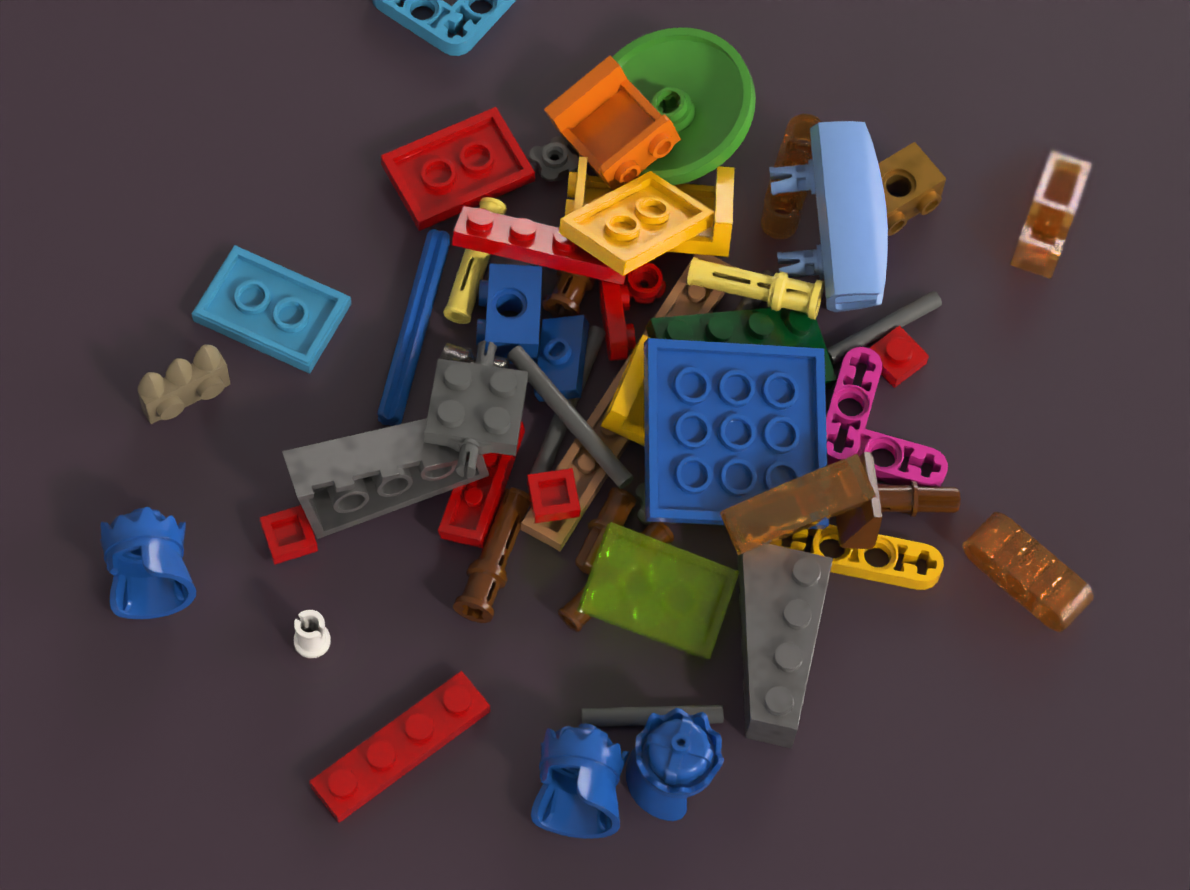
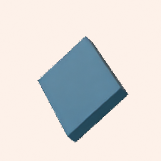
(271, 309)

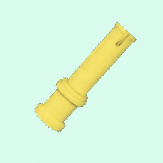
(776, 290)

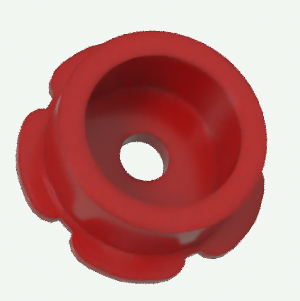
(647, 274)

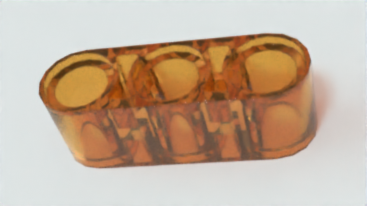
(790, 154)
(1028, 571)

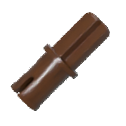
(918, 498)
(614, 510)

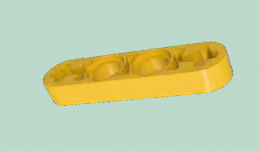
(854, 564)

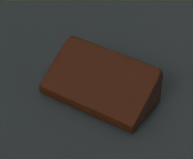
(861, 525)

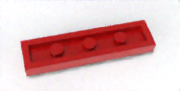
(527, 242)
(399, 746)

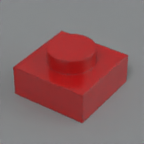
(899, 356)
(553, 495)
(288, 534)

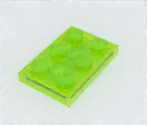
(658, 591)

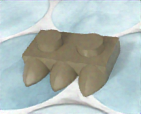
(183, 384)

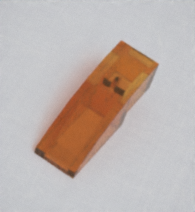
(1051, 214)
(798, 504)

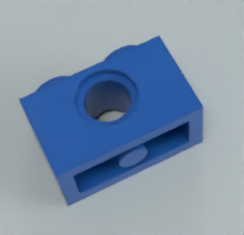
(516, 290)

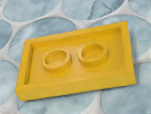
(636, 222)

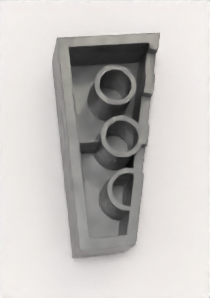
(372, 475)
(780, 624)

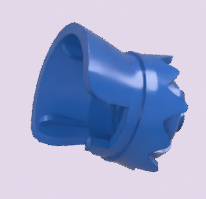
(147, 564)
(672, 762)
(579, 783)

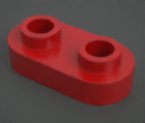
(619, 335)

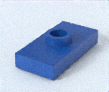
(564, 353)

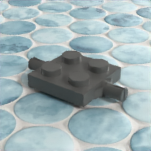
(476, 408)

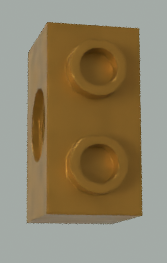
(916, 179)

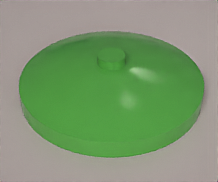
(700, 88)

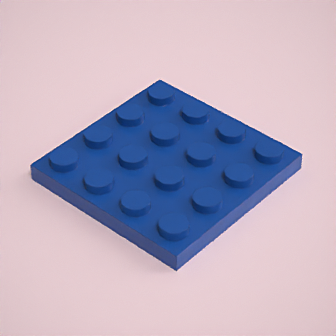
(728, 424)

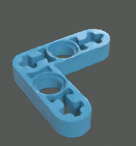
(445, 20)

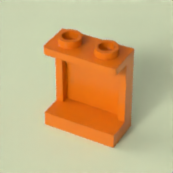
(612, 124)

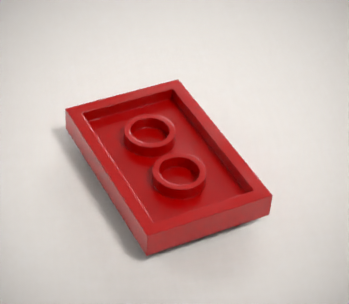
(457, 168)

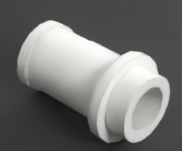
(311, 635)

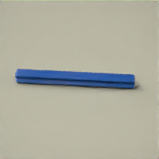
(414, 328)

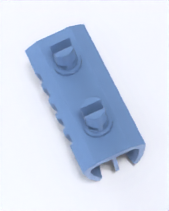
(849, 212)

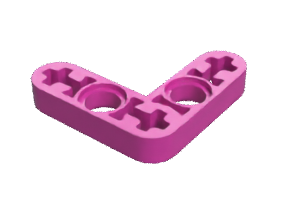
(864, 440)

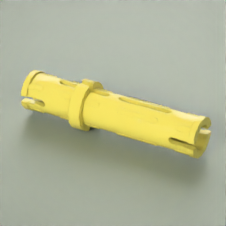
(469, 274)

